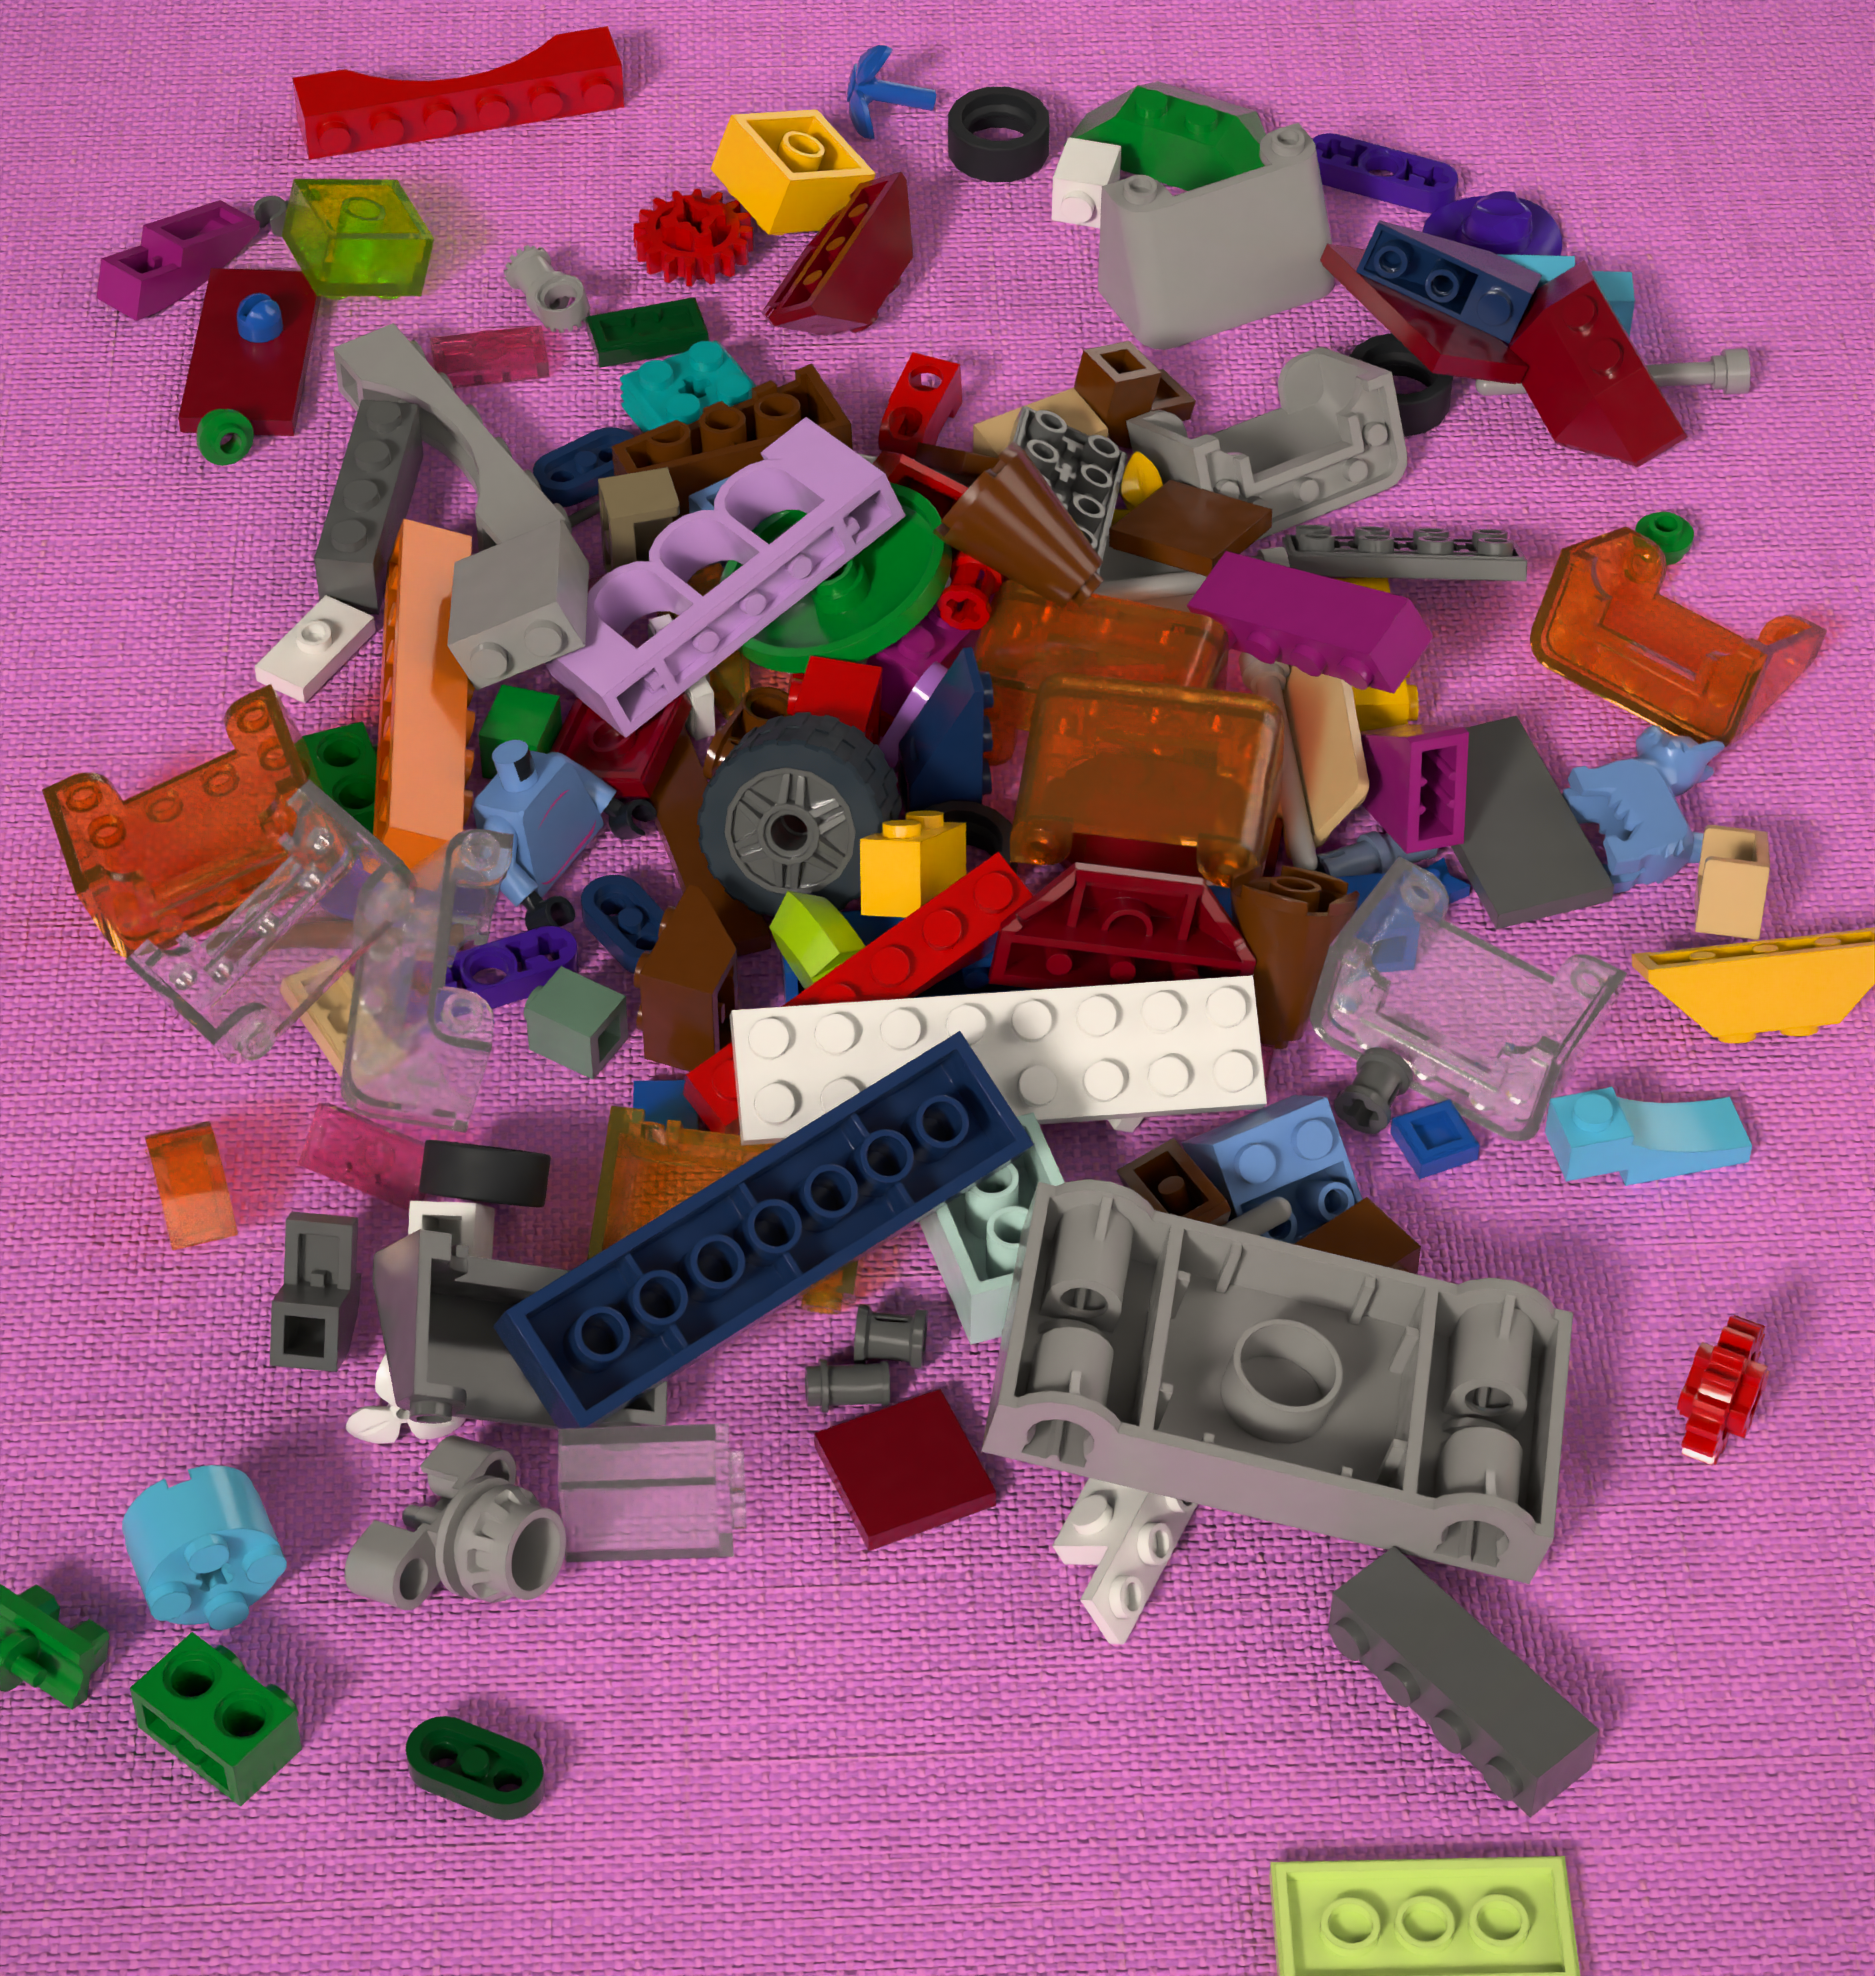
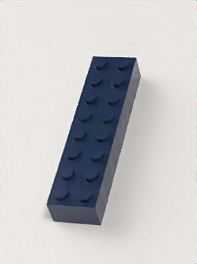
(762, 1235)

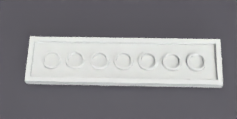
(1047, 1051)

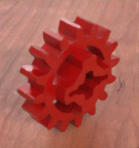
(693, 237)
(1723, 1390)

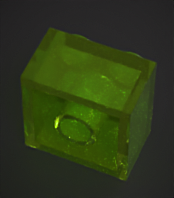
(357, 238)

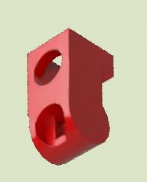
(920, 411)

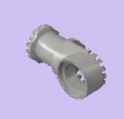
(547, 289)

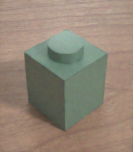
(576, 1022)

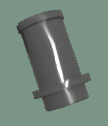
(846, 1384)

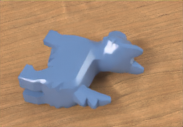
(1638, 806)

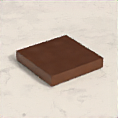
(1189, 527)

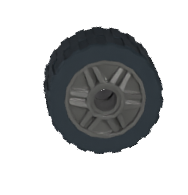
(794, 810)

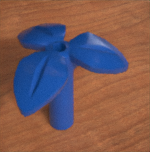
(866, 88)

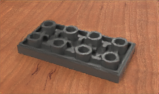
(1077, 467)
(1424, 556)
(1520, 833)

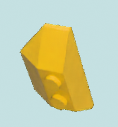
(1766, 983)

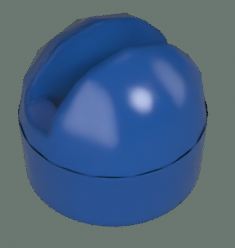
(259, 318)

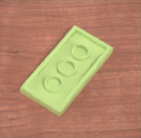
(1424, 1917)

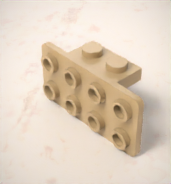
(1326, 750)

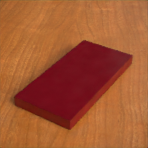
(1432, 336)
(246, 376)

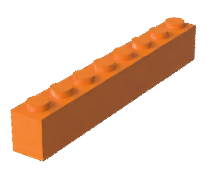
(422, 699)

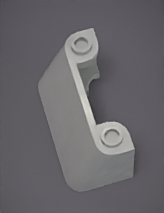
(1217, 251)
(1316, 453)

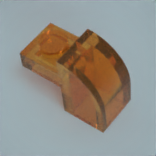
(190, 1185)

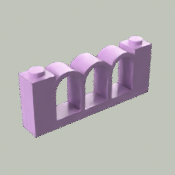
(803, 470)

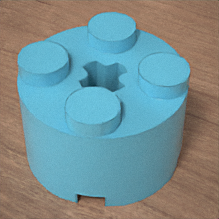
(203, 1547)

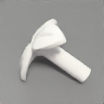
(383, 1423)

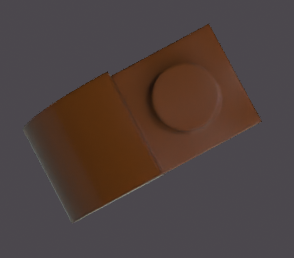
(1125, 384)

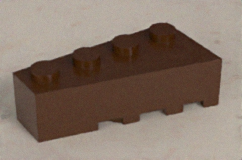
(732, 436)

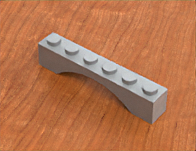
(396, 370)

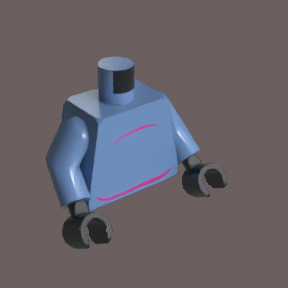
(553, 815)

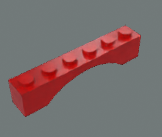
(361, 112)
(900, 964)

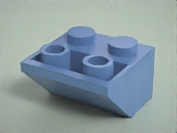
(1284, 1153)

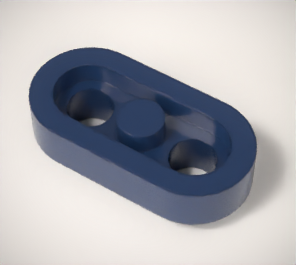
(573, 470)
(635, 925)

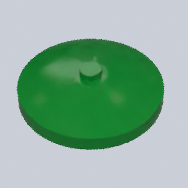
(863, 602)

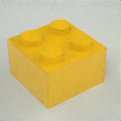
(788, 169)

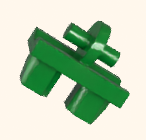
(45, 1651)

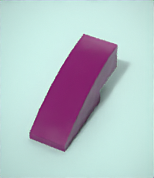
(173, 258)

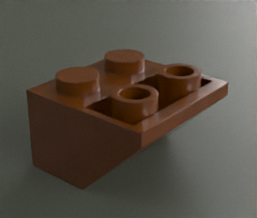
(687, 985)

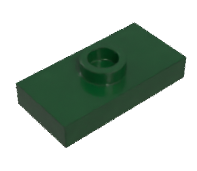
(646, 332)

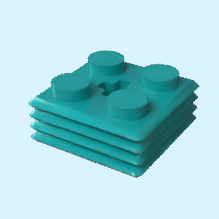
(684, 386)

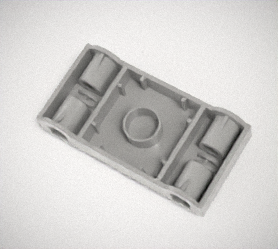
(1283, 1381)

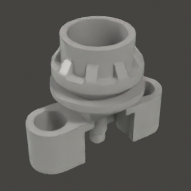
(478, 1539)

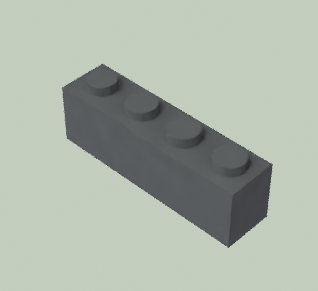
(369, 503)
(1462, 1682)

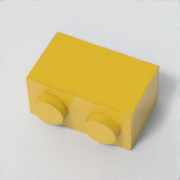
(910, 863)

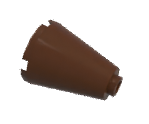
(1023, 531)
(1289, 931)

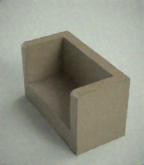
(634, 514)

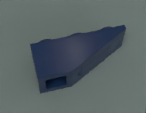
(1451, 277)
(947, 740)

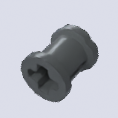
(1368, 1099)
(890, 1336)

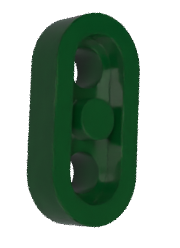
(480, 1767)

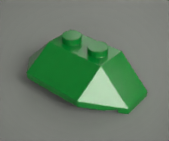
(1177, 135)

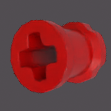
(974, 593)

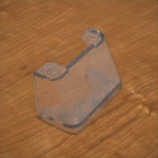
(287, 936)
(1457, 1007)
(411, 1040)

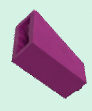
(1418, 783)

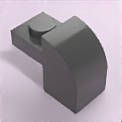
(320, 1293)

